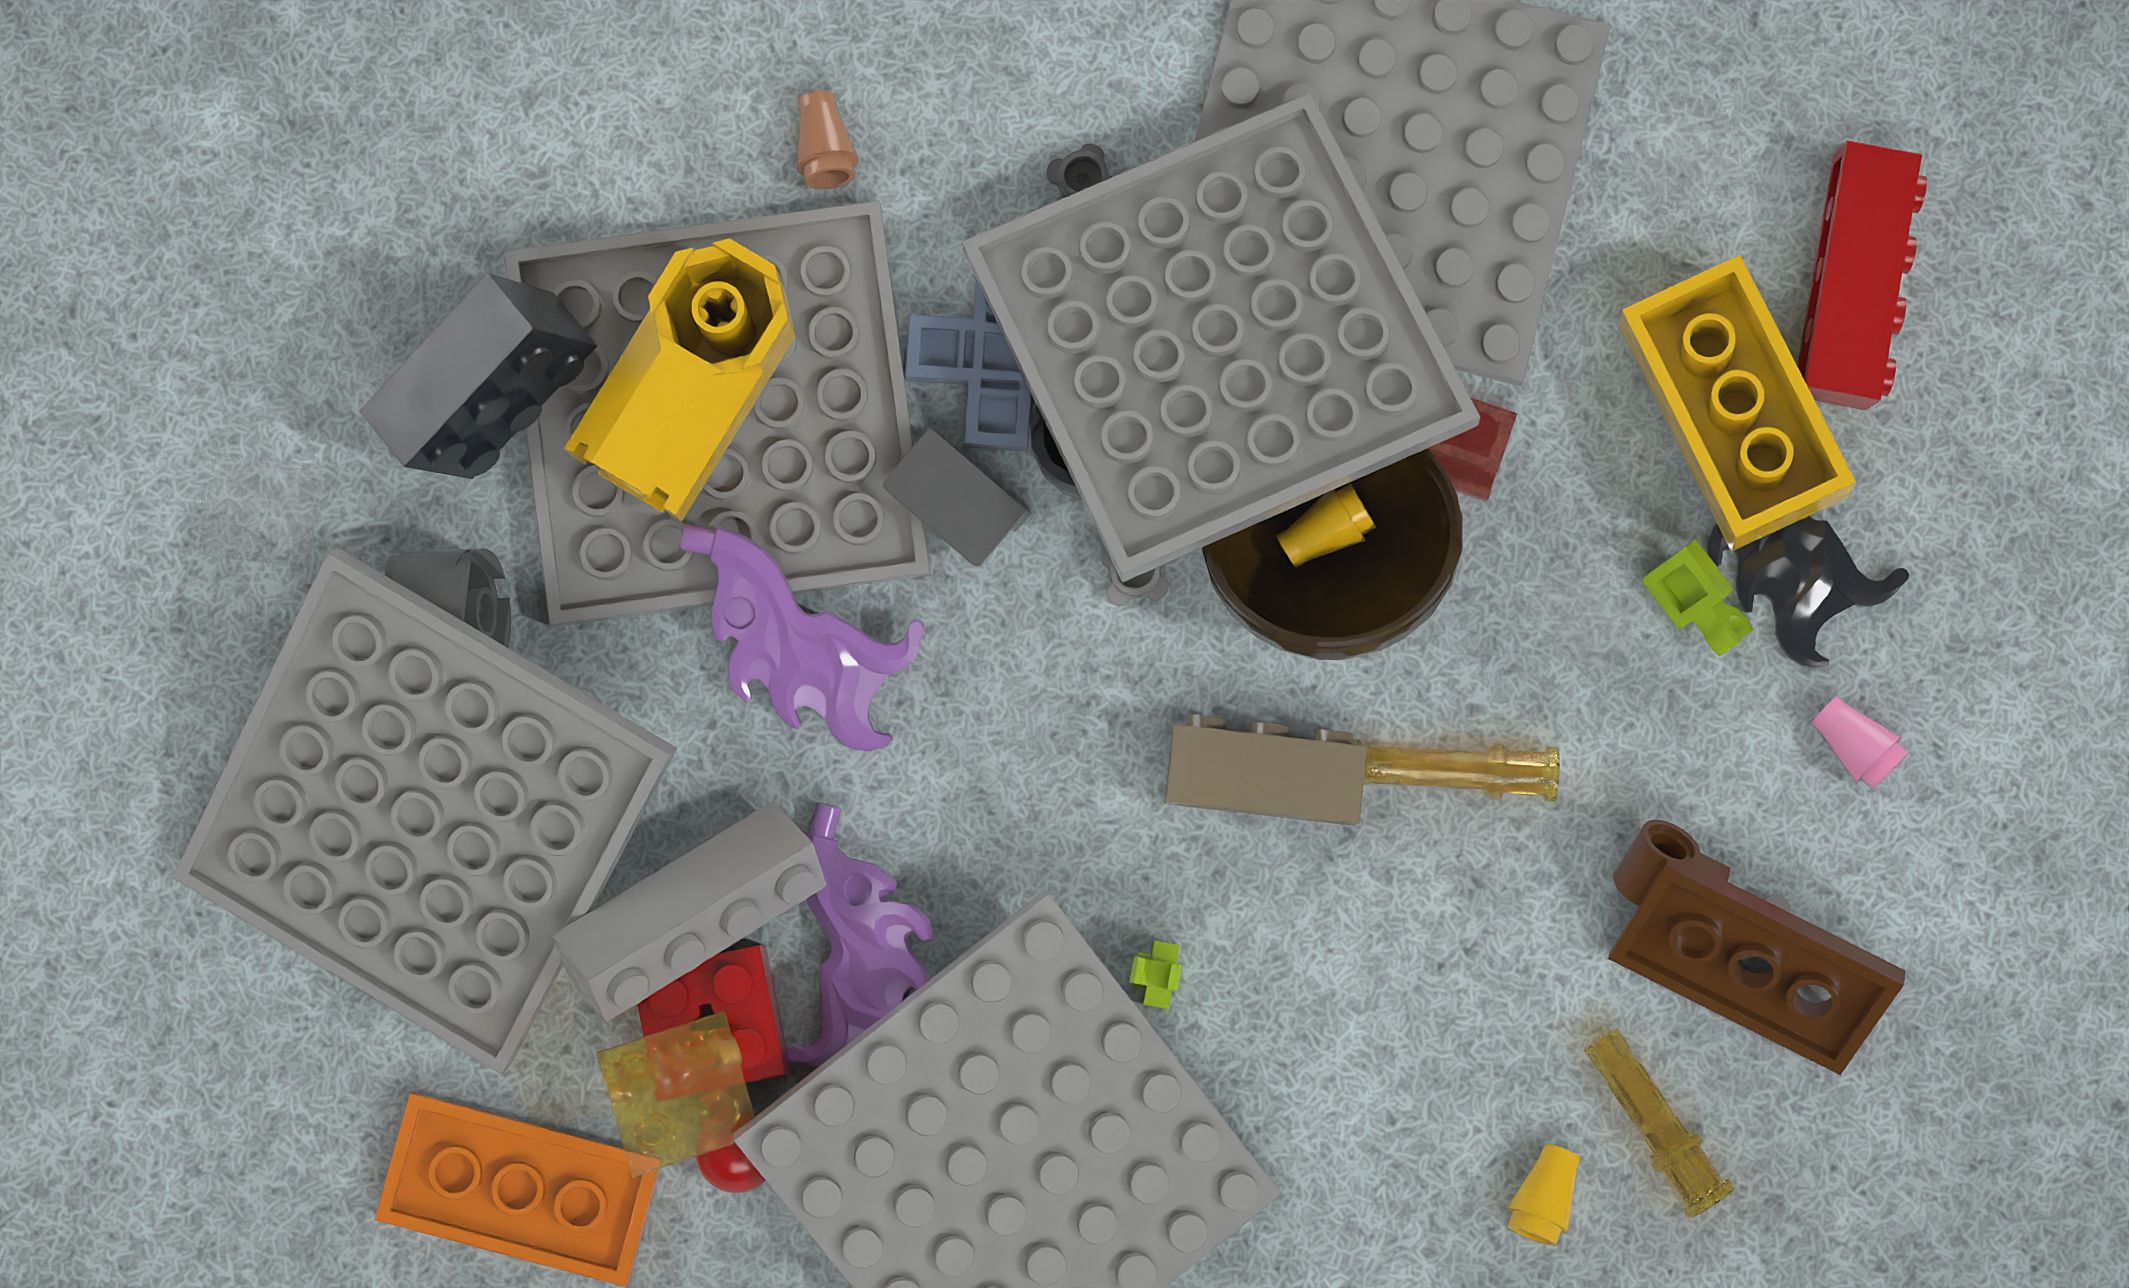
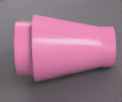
(1859, 742)

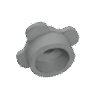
(1149, 584)

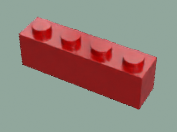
(1859, 274)

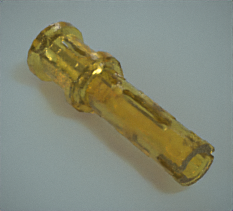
(1494, 771)
(1672, 1146)

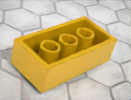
(1736, 403)

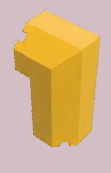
(687, 376)

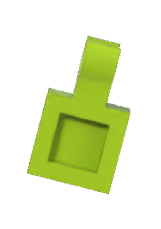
(1693, 590)
(1157, 974)

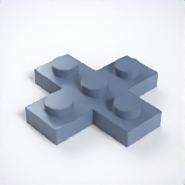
(976, 356)

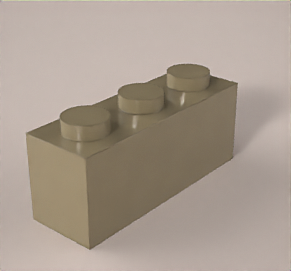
(1266, 771)

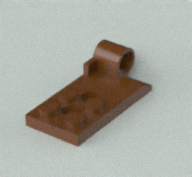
(1699, 925)

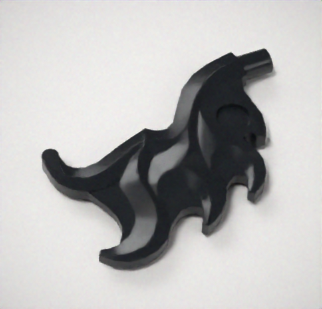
(1805, 579)

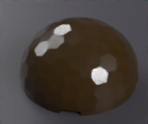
(1357, 595)

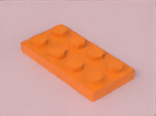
(516, 1189)

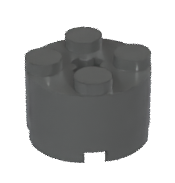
(458, 584)

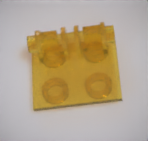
(676, 1092)

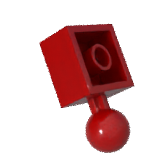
(744, 989)

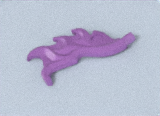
(795, 653)
(869, 938)

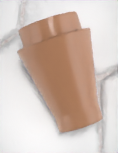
(824, 145)

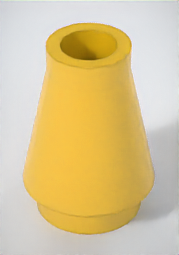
(1327, 526)
(1545, 1198)

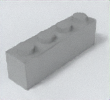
(689, 911)

